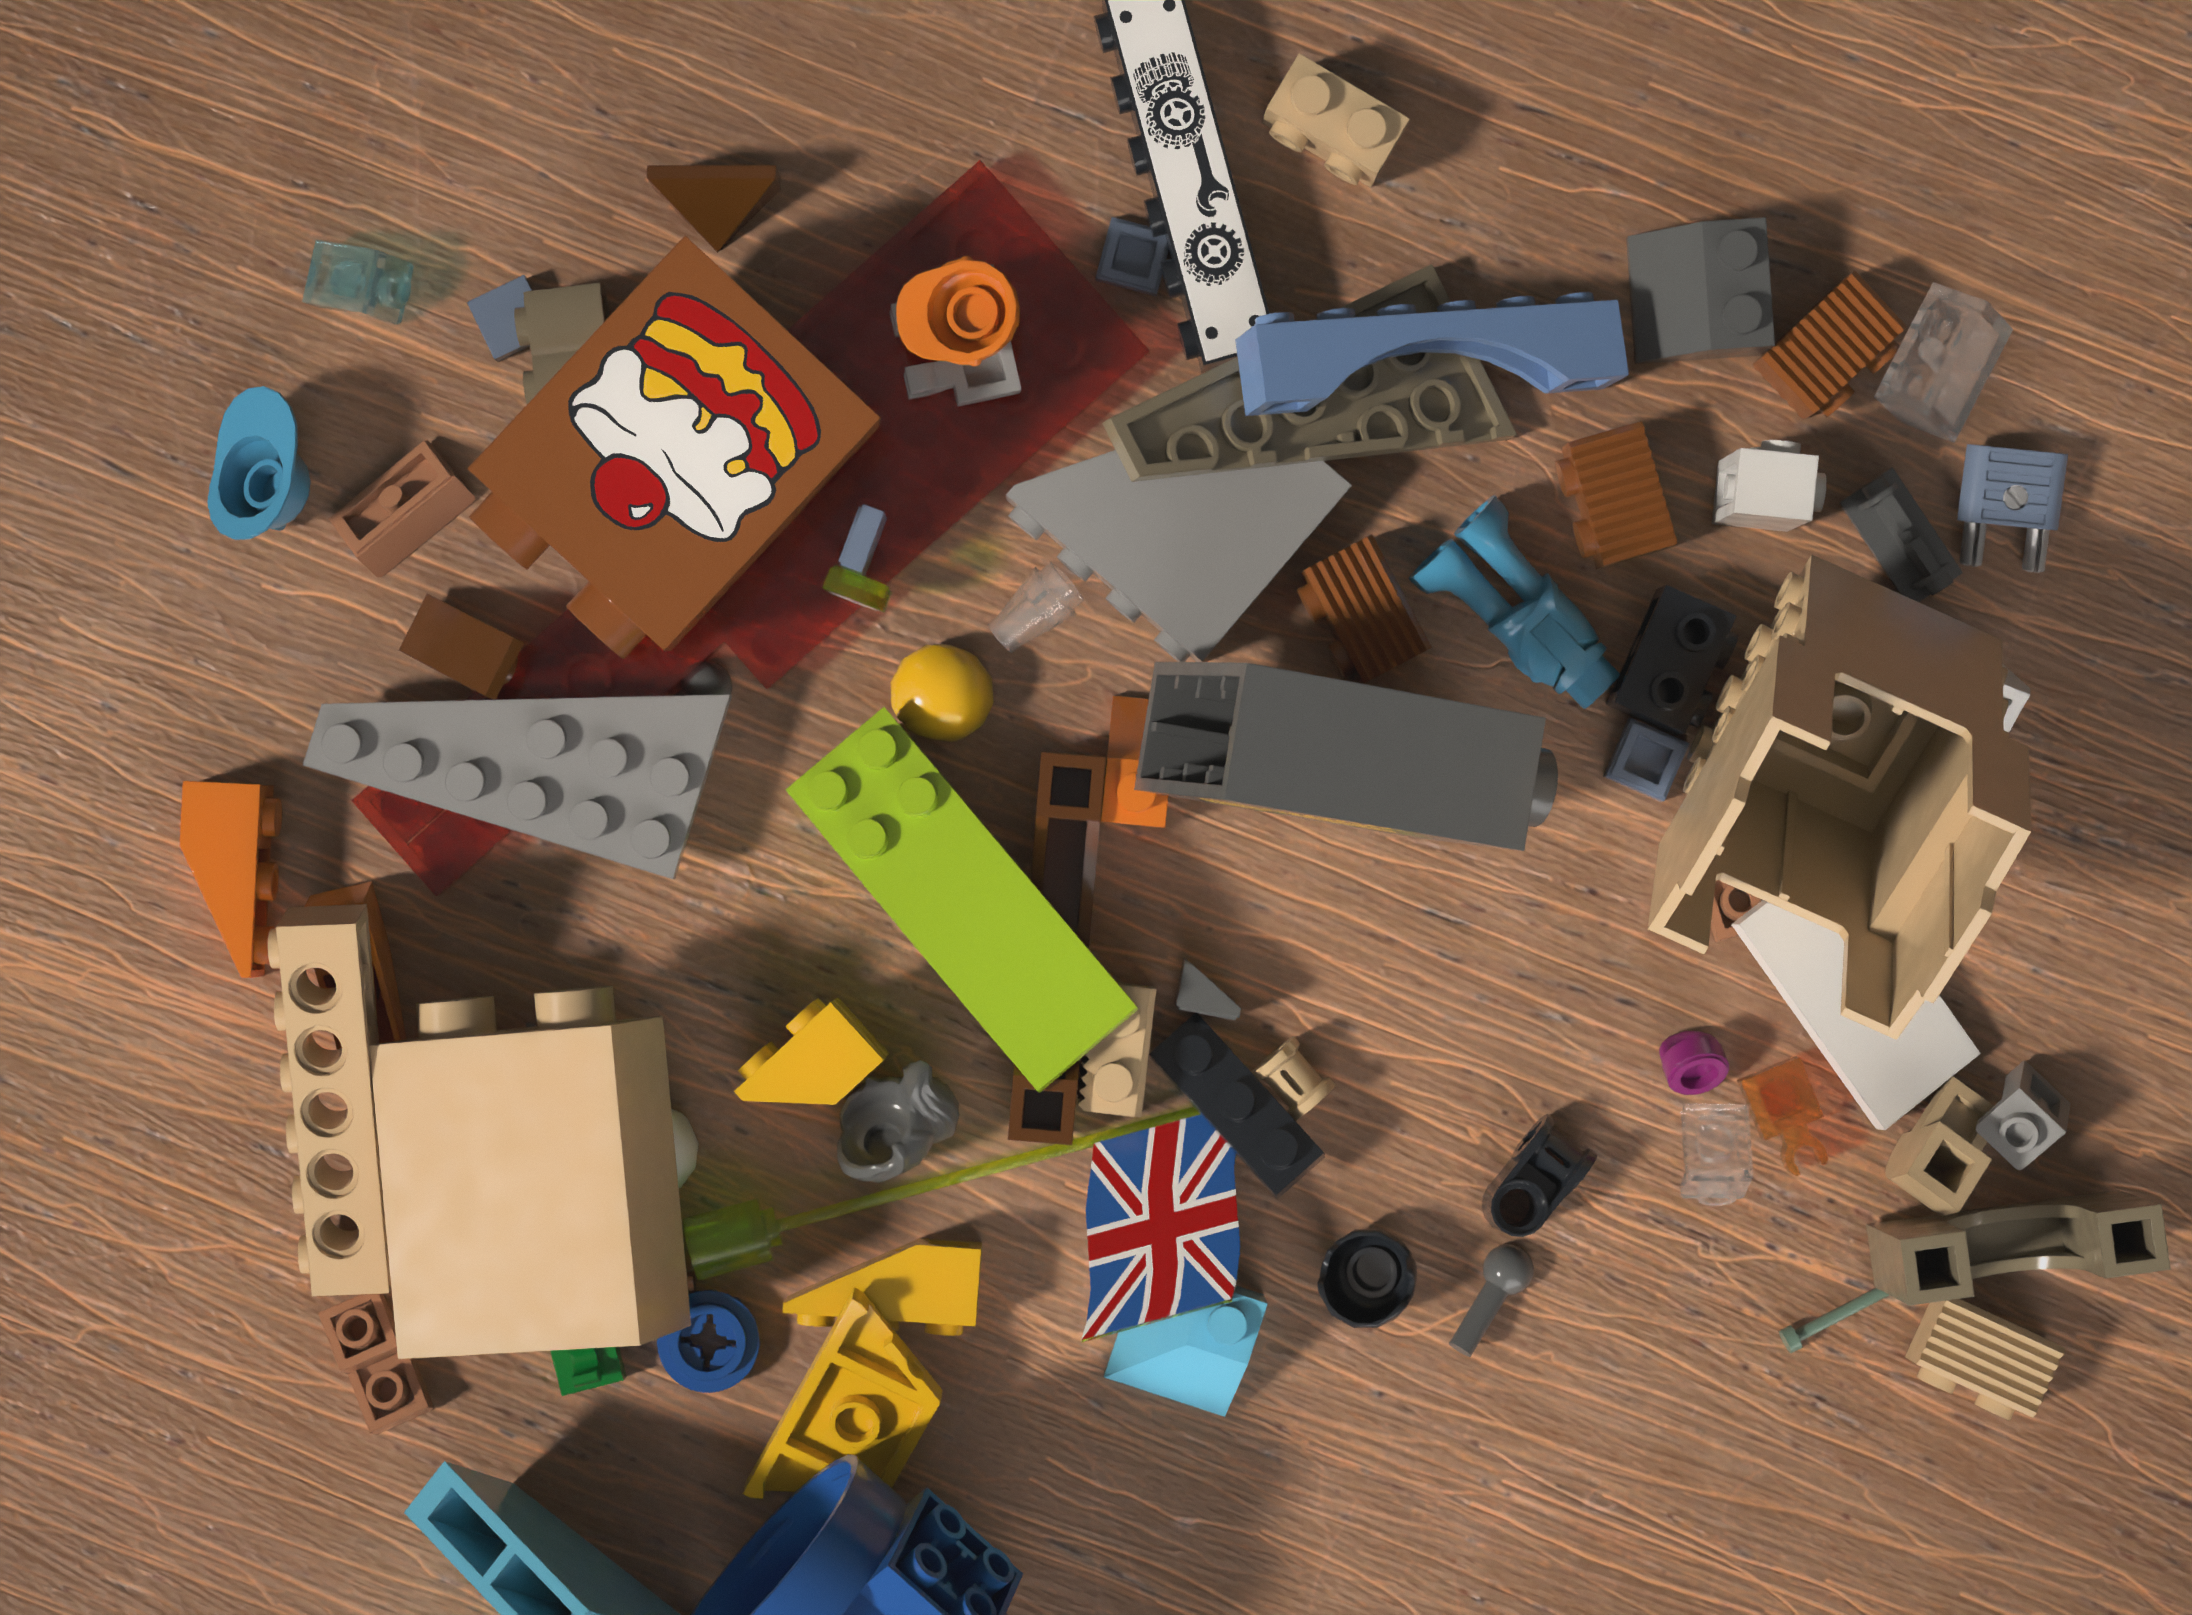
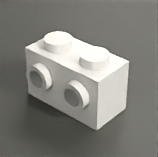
(1768, 487)

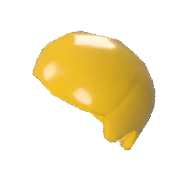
(941, 692)

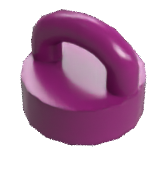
(1693, 1062)

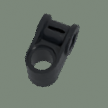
(1539, 1176)

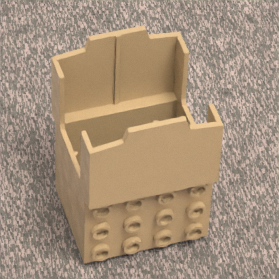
(1855, 788)

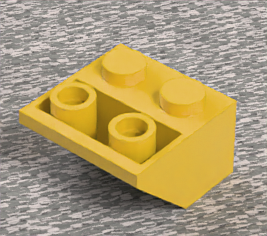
(818, 1064)

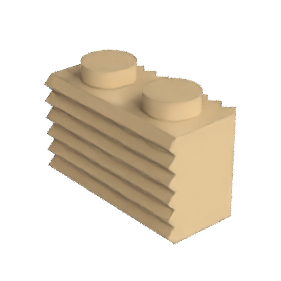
(1119, 1063)
(1986, 1355)

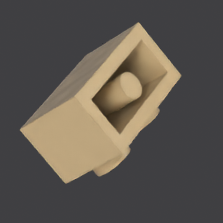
(1333, 122)

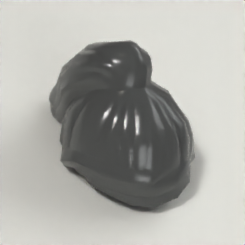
(894, 1123)

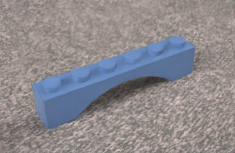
(1551, 346)

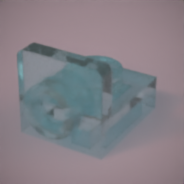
(358, 281)

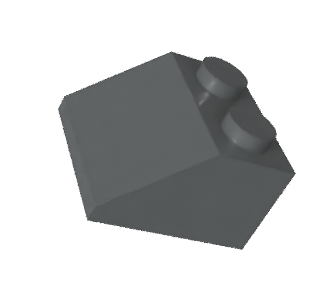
(1701, 291)

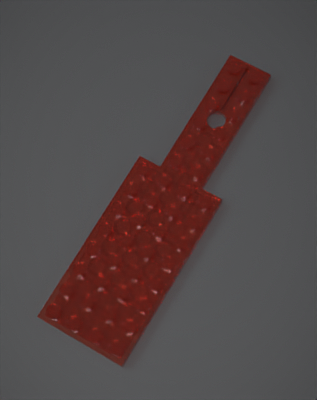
(919, 468)

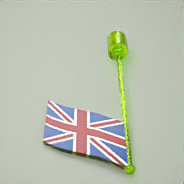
(1154, 1220)

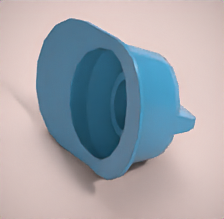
(256, 468)

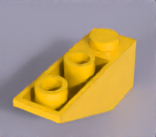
(915, 1282)

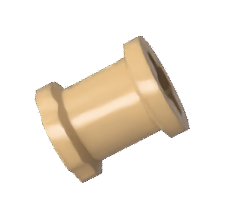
(1293, 1078)

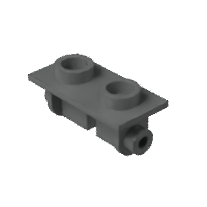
(1901, 537)

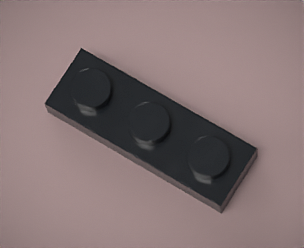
(1237, 1105)

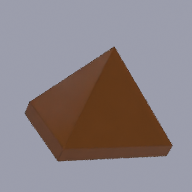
(716, 197)

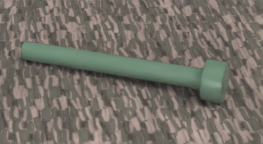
(1792, 1338)

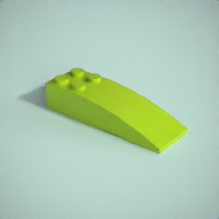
(961, 899)

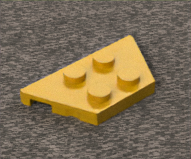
(857, 1399)

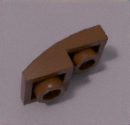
(462, 647)

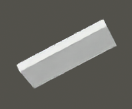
(1878, 1071)

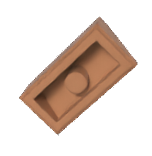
(402, 509)

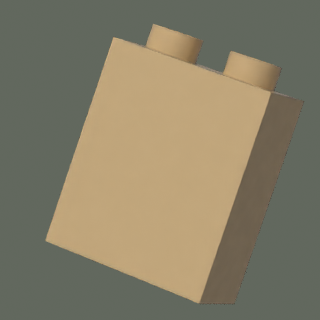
(529, 1179)

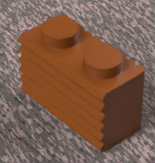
(1830, 347)
(1616, 496)
(1363, 610)

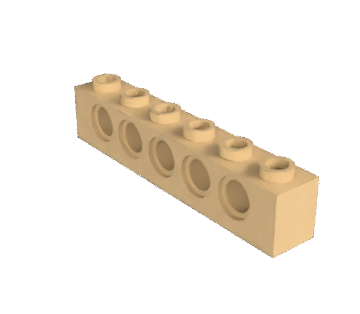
(338, 942)

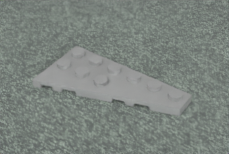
(567, 770)

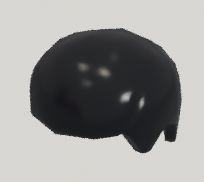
(1367, 1278)

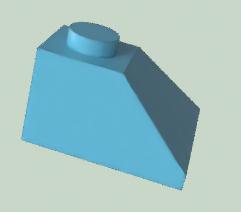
(1193, 1355)

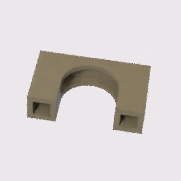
(2093, 1232)

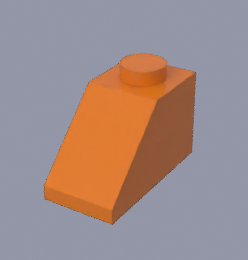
(1120, 800)

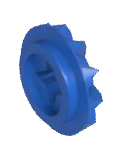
(730, 1362)

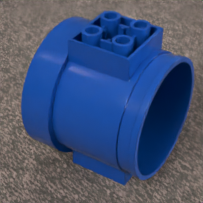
(861, 1550)

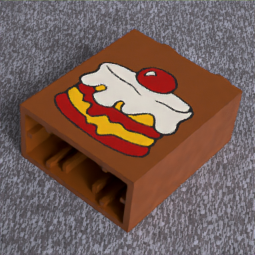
(668, 452)

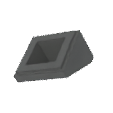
(1202, 996)

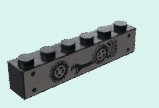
(1187, 173)

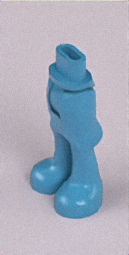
(1543, 633)

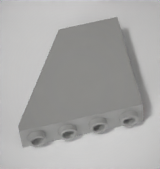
(1178, 547)

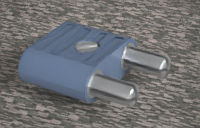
(2010, 490)

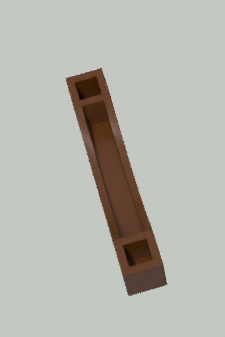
(1065, 874)

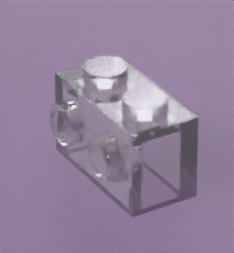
(1943, 362)

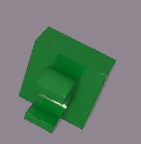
(587, 1368)

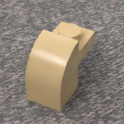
(1943, 1151)

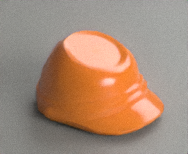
(958, 312)

